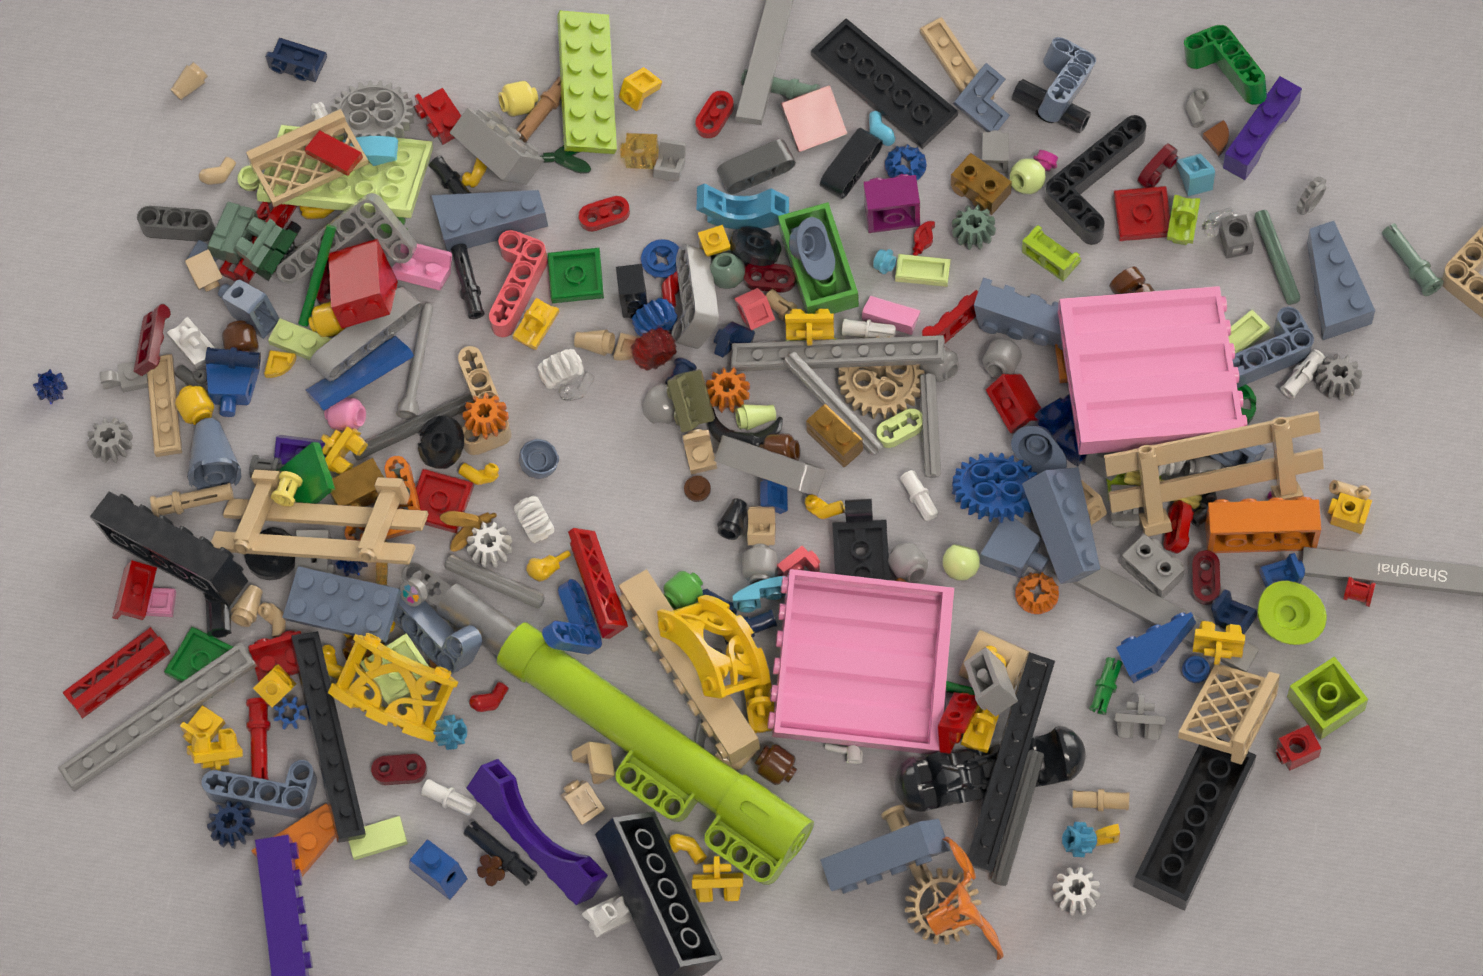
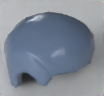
(538, 459)

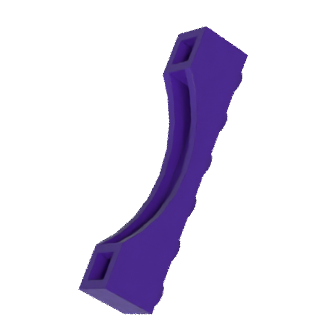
(499, 794)

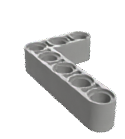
(362, 219)

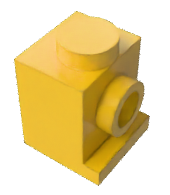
(1349, 520)

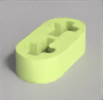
(900, 433)

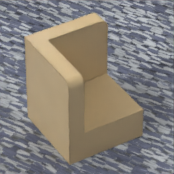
(599, 760)

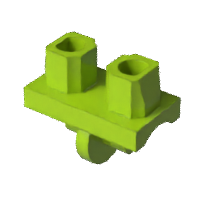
(1183, 220)

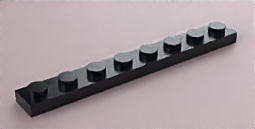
(328, 737)
(1009, 762)

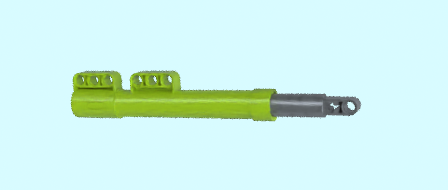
(656, 750)

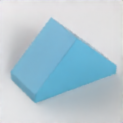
(1196, 174)

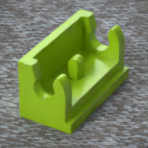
(1049, 254)

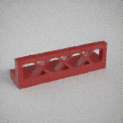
(280, 215)
(597, 582)
(118, 676)

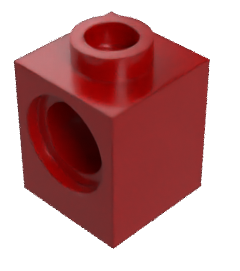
(1303, 737)

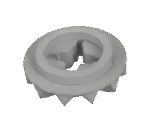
(1311, 195)

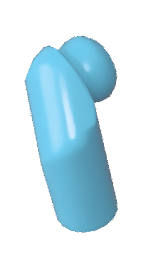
(879, 129)

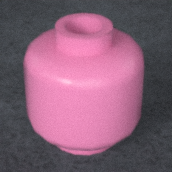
(346, 413)

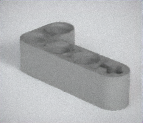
(697, 298)
(770, 465)

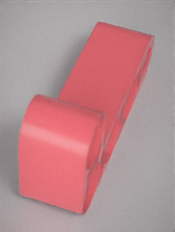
(513, 285)

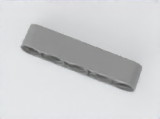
(361, 339)

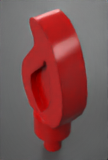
(923, 237)

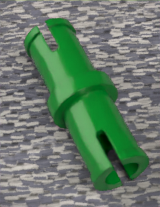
(1106, 686)

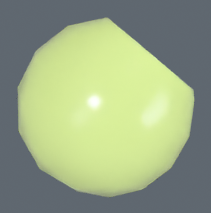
(1027, 176)
(961, 562)

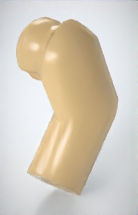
(1361, 492)

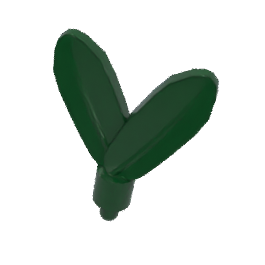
(567, 160)

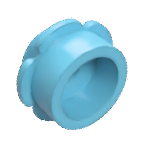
(884, 261)

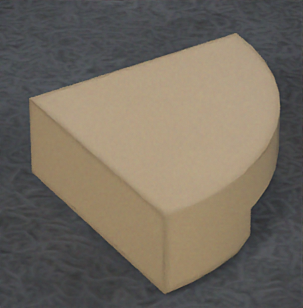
(623, 347)

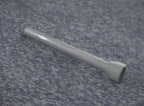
(408, 406)

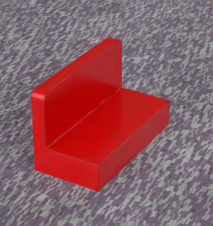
(1013, 401)
(135, 590)

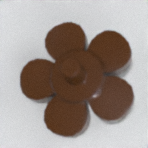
(490, 869)

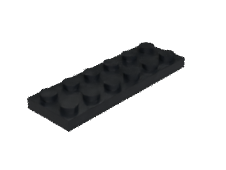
(884, 83)

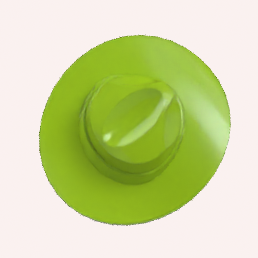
(1291, 613)

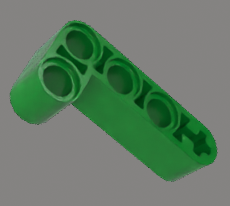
(1223, 48)

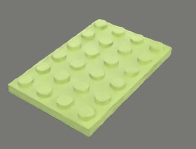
(393, 181)

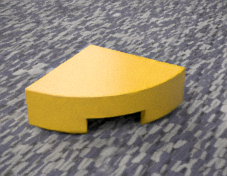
(279, 363)
(1108, 835)

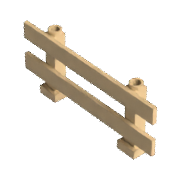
(1154, 492)
(370, 548)

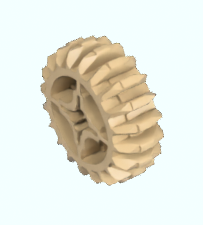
(933, 884)

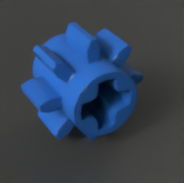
(283, 709)

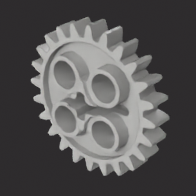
(375, 110)

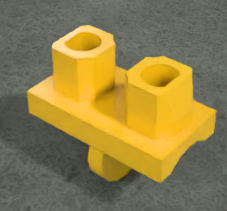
(535, 324)
(809, 326)
(339, 445)
(1217, 643)
(759, 706)
(980, 730)
(214, 754)
(706, 882)

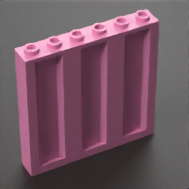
(1149, 368)
(861, 661)

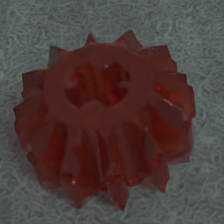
(653, 349)

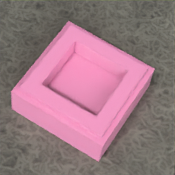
(161, 602)

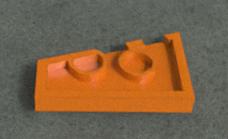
(312, 836)

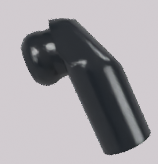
(1200, 515)

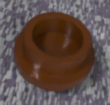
(697, 488)

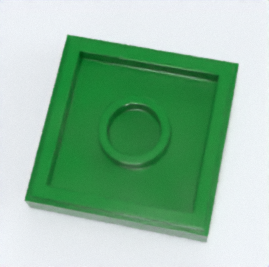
(575, 275)
(313, 470)
(194, 654)

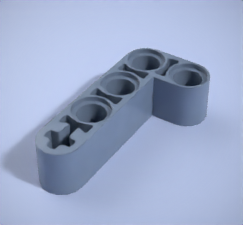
(1073, 69)
(1283, 344)
(436, 638)
(259, 788)

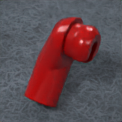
(489, 701)

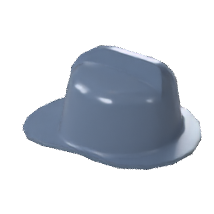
(813, 248)
(1038, 449)

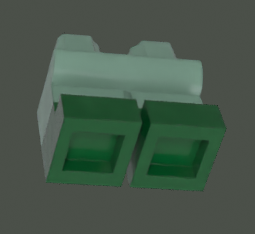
(267, 250)

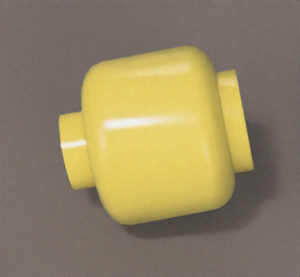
(517, 98)

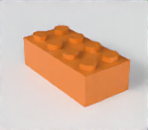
(1253, 523)

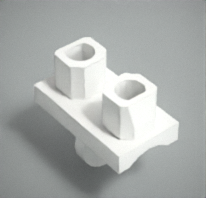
(190, 342)
(608, 915)

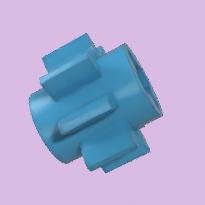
(450, 732)
(1079, 839)

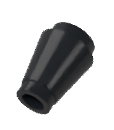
(732, 521)

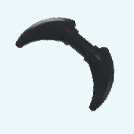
(717, 429)

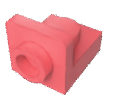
(798, 560)

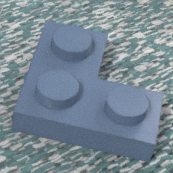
(976, 100)

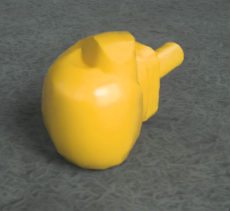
(544, 568)

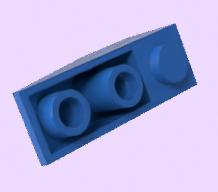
(1151, 650)

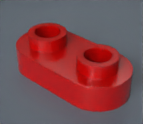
(714, 116)
(603, 212)
(1180, 517)

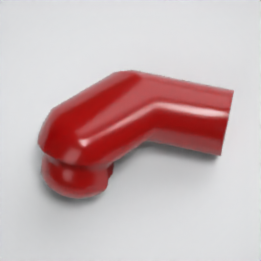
(670, 288)

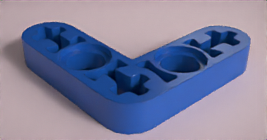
(581, 632)

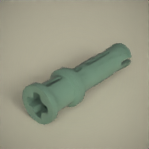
(787, 88)
(1418, 268)

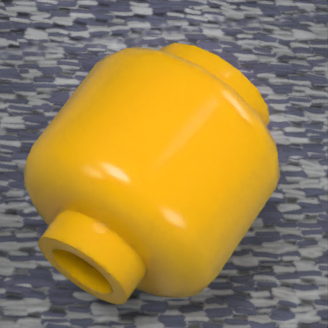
(324, 321)
(194, 404)

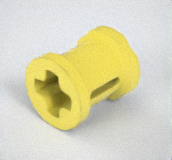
(281, 492)

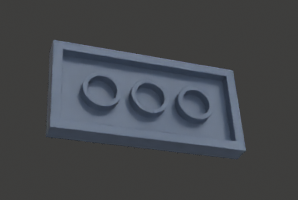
(341, 604)

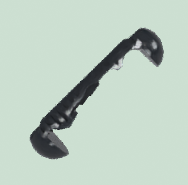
(964, 775)

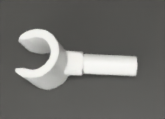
(854, 754)

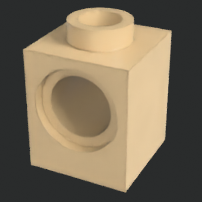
(204, 271)

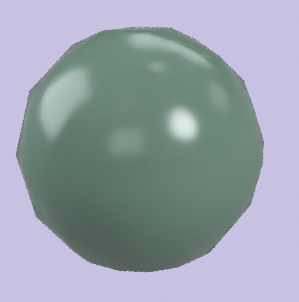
(727, 270)

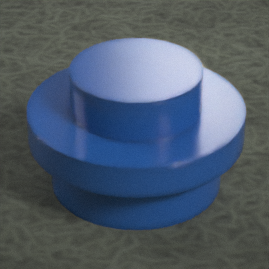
(1195, 669)

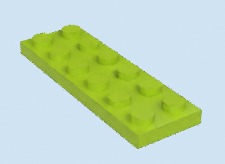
(586, 82)

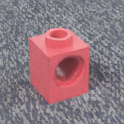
(754, 309)

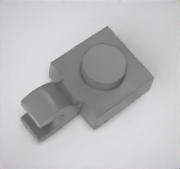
(125, 378)

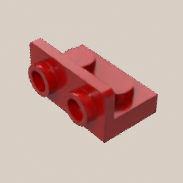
(439, 114)
(274, 651)
(956, 720)

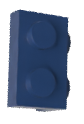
(297, 60)

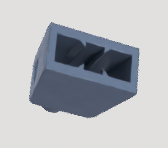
(243, 300)
(1013, 549)

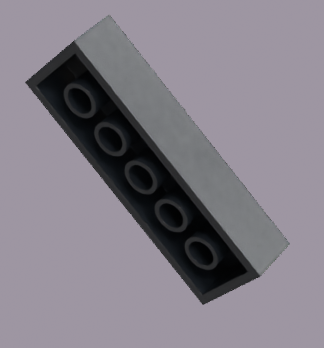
(170, 547)
(1192, 825)
(658, 895)

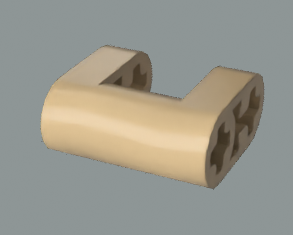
(1013, 655)

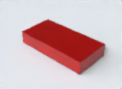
(333, 153)

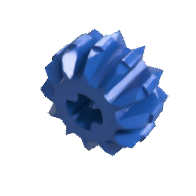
(654, 316)

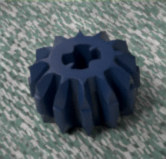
(235, 833)

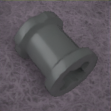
(264, 464)

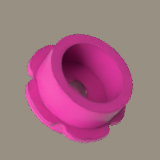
(1046, 159)

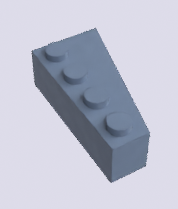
(484, 216)
(1337, 284)
(1017, 315)
(1064, 522)
(884, 855)

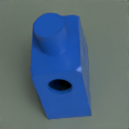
(230, 386)
(435, 867)

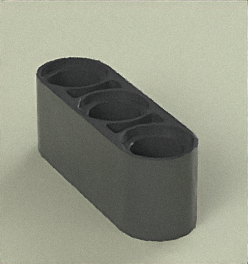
(756, 166)
(166, 216)

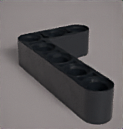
(1090, 174)

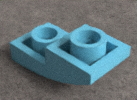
(378, 148)
(749, 599)

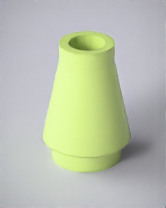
(754, 415)

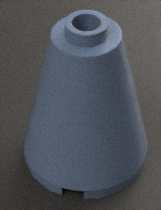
(211, 457)

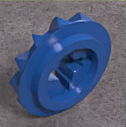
(917, 165)
(661, 248)

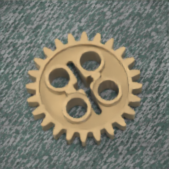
(871, 397)

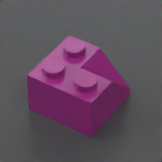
(892, 203)

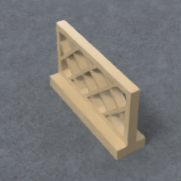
(293, 144)
(1249, 716)

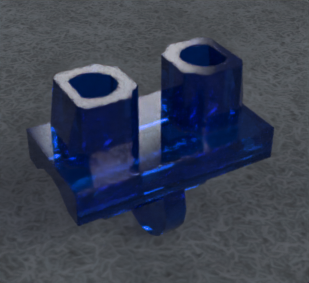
(1055, 415)

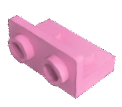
(426, 268)

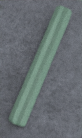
(1277, 257)

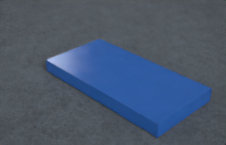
(371, 367)

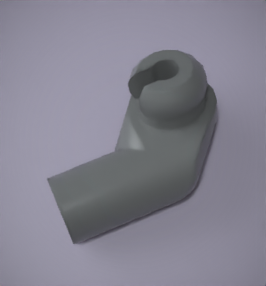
(196, 378)

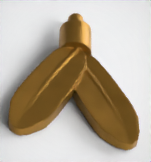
(467, 522)

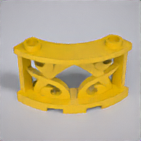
(686, 630)
(411, 722)

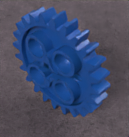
(993, 487)

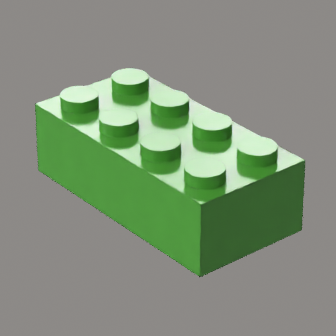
(837, 291)

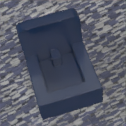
(731, 334)
(1232, 612)

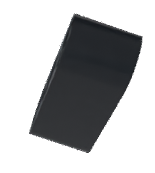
(851, 163)

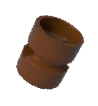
(1130, 281)

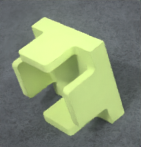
(393, 684)

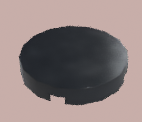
(755, 246)
(441, 442)
(270, 566)

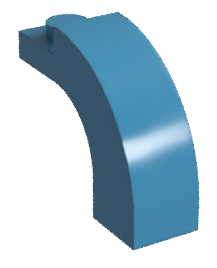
(741, 211)

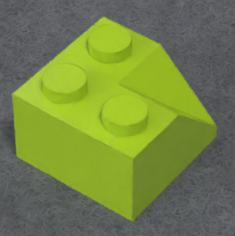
(1327, 698)

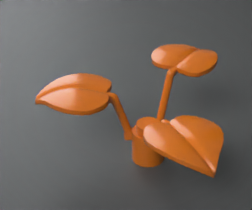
(947, 916)

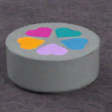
(413, 592)

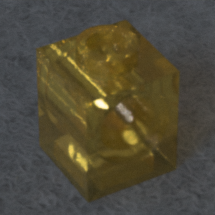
(643, 160)

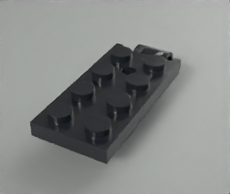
(865, 533)

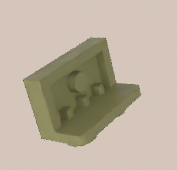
(690, 400)

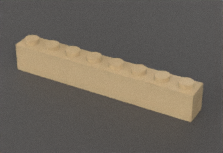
(719, 716)

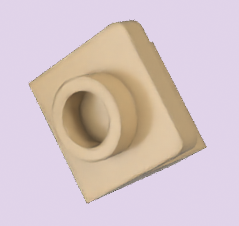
(761, 525)

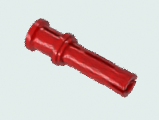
(258, 728)

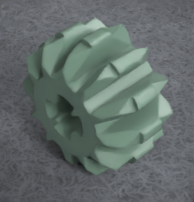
(982, 230)

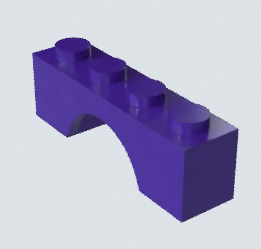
(1254, 136)

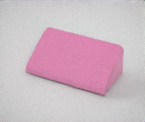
(890, 313)

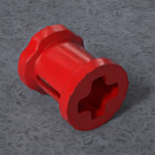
(1359, 591)

